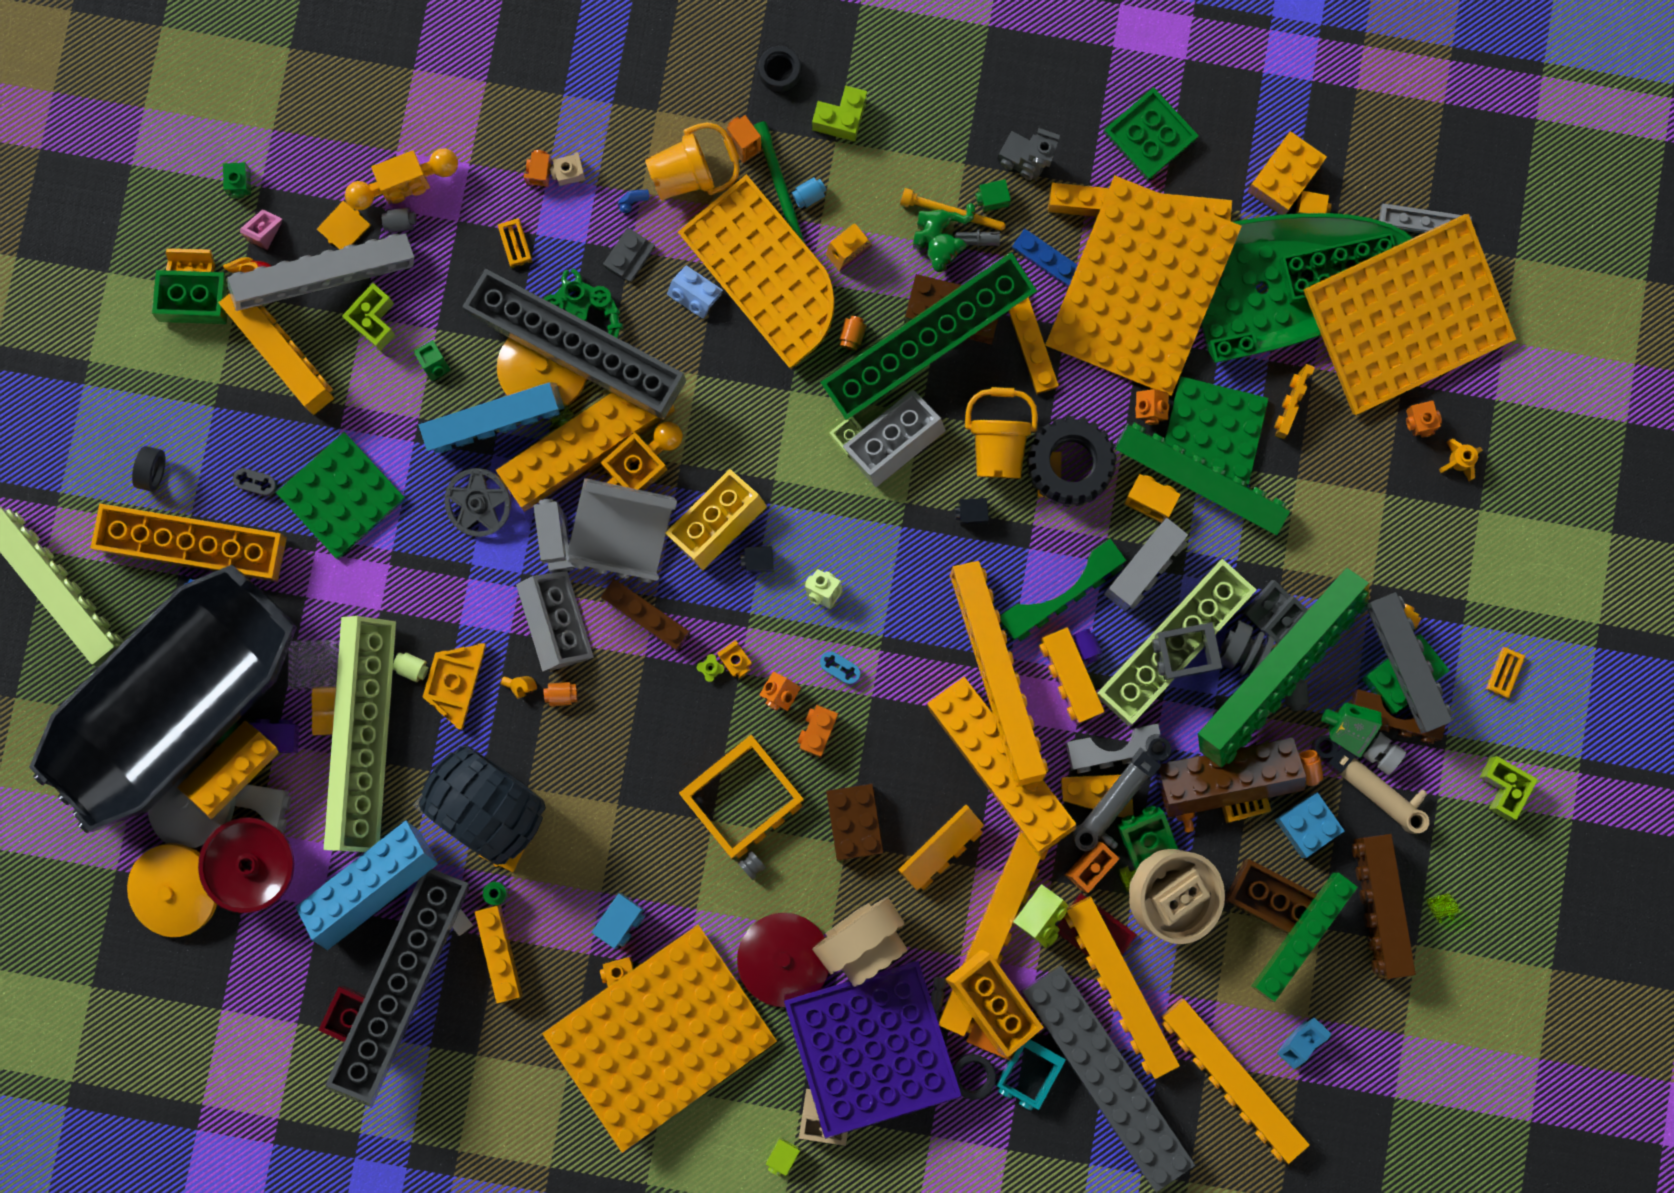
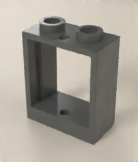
(1210, 646)

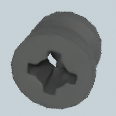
(751, 865)

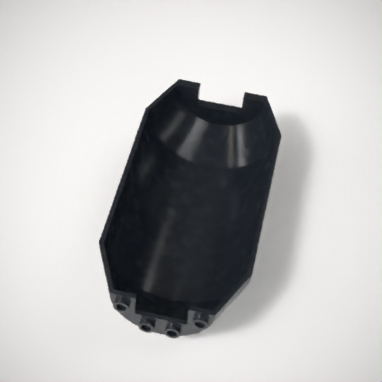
(163, 698)

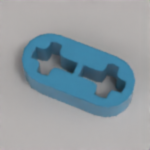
(837, 673)

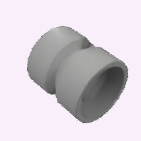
(1384, 753)

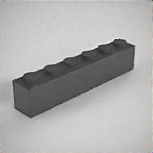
(1409, 662)

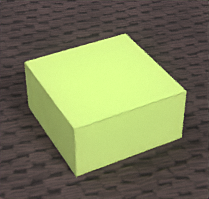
(845, 432)

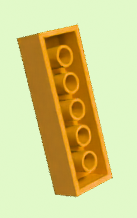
(281, 355)

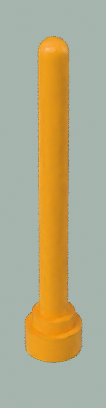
(911, 199)

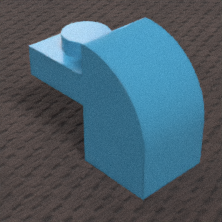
(1303, 1042)

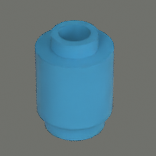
(809, 192)

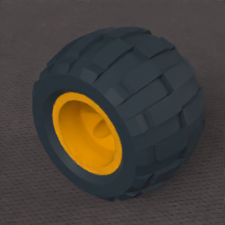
(481, 805)

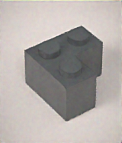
(1016, 155)

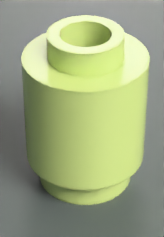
(410, 667)

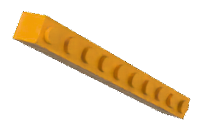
(998, 674)
(996, 923)

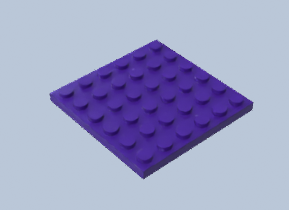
(872, 1050)

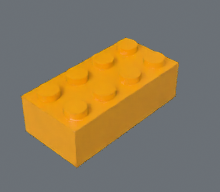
(994, 1003)

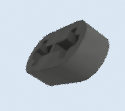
(256, 477)

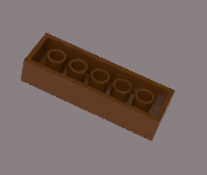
(1253, 775)
(1383, 907)

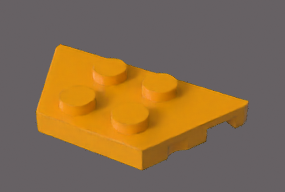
(453, 681)

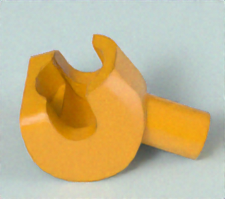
(520, 685)

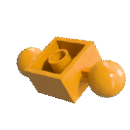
(401, 178)
(634, 450)

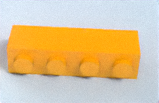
(1071, 675)
(498, 954)

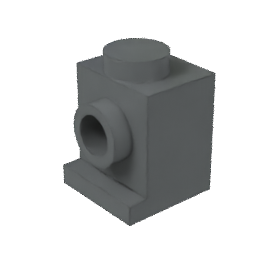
(1046, 139)

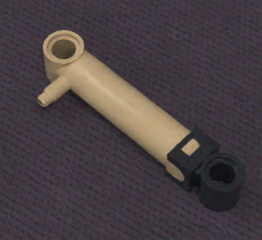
(1344, 763)

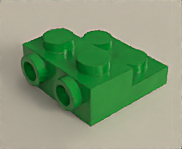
(1146, 834)

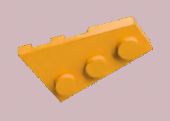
(1290, 402)
(1089, 790)

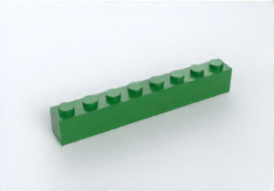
(1202, 479)

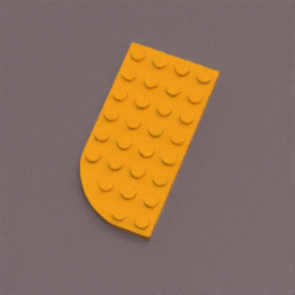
(764, 269)

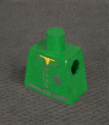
(1353, 726)

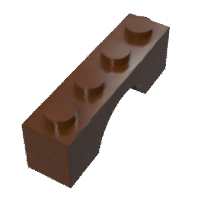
(645, 615)
(1405, 728)

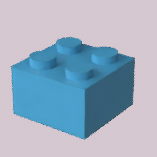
(1309, 825)
(619, 921)

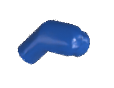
(630, 197)

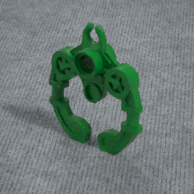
(595, 297)

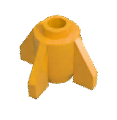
(1458, 461)

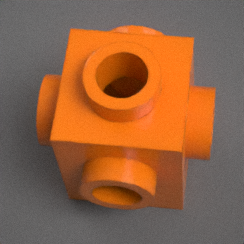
(1152, 406)
(1423, 419)
(779, 692)

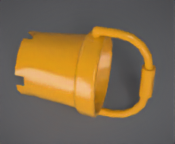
(684, 167)
(999, 442)

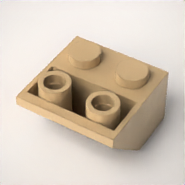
(811, 1127)

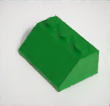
(189, 297)

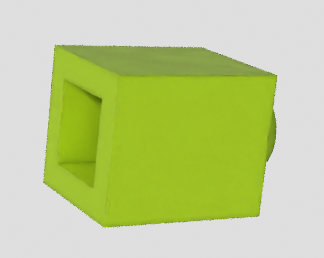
(782, 1157)

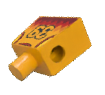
(848, 246)

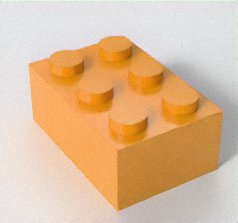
(1286, 174)

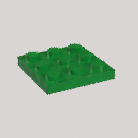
(1150, 134)

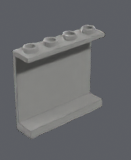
(619, 530)

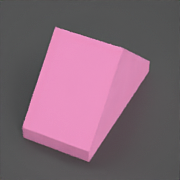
(261, 229)

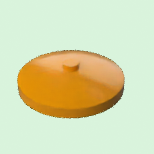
(523, 369)
(168, 891)

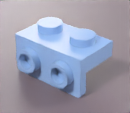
(694, 291)

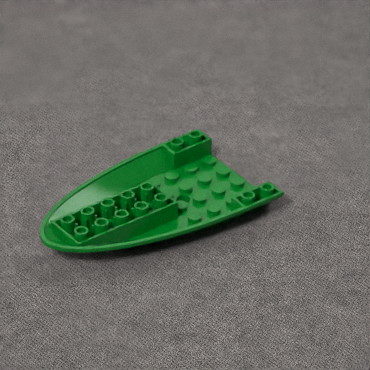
(1276, 254)

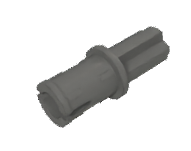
(980, 238)

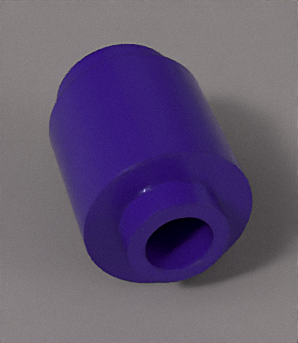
(1087, 646)

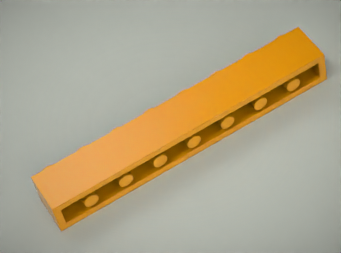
(1089, 200)
(1122, 988)
(1234, 1081)

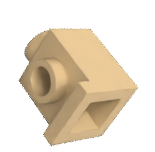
(570, 176)

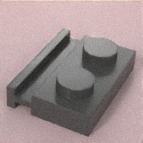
(629, 255)

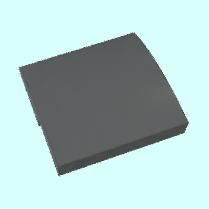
(1274, 611)

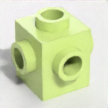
(823, 588)

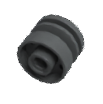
(1242, 649)

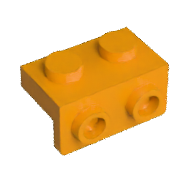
(190, 260)

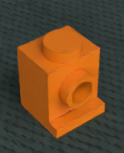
(538, 168)

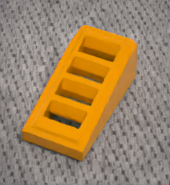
(1229, 816)

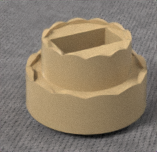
(1177, 896)
(863, 942)

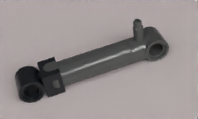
(1142, 766)

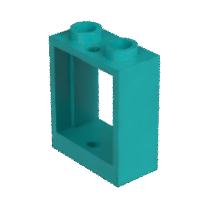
(1026, 1101)

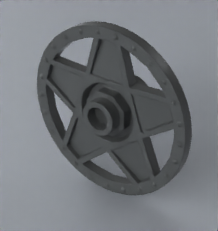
(477, 502)

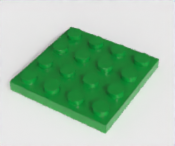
(1217, 425)
(340, 495)

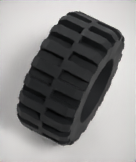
(1084, 434)

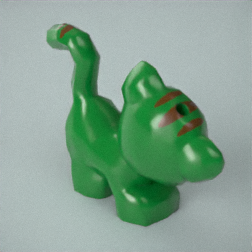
(941, 247)

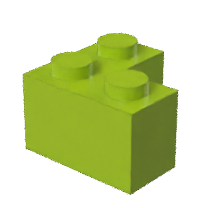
(841, 120)
(366, 316)
(1513, 787)
(1040, 916)

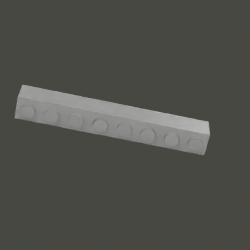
(320, 271)

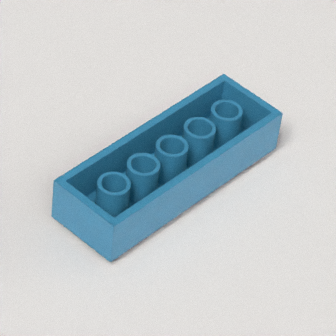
(492, 416)
(366, 885)

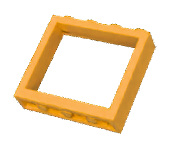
(774, 821)

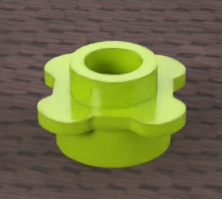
(710, 674)

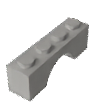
(1085, 753)

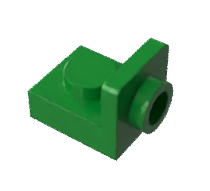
(432, 360)

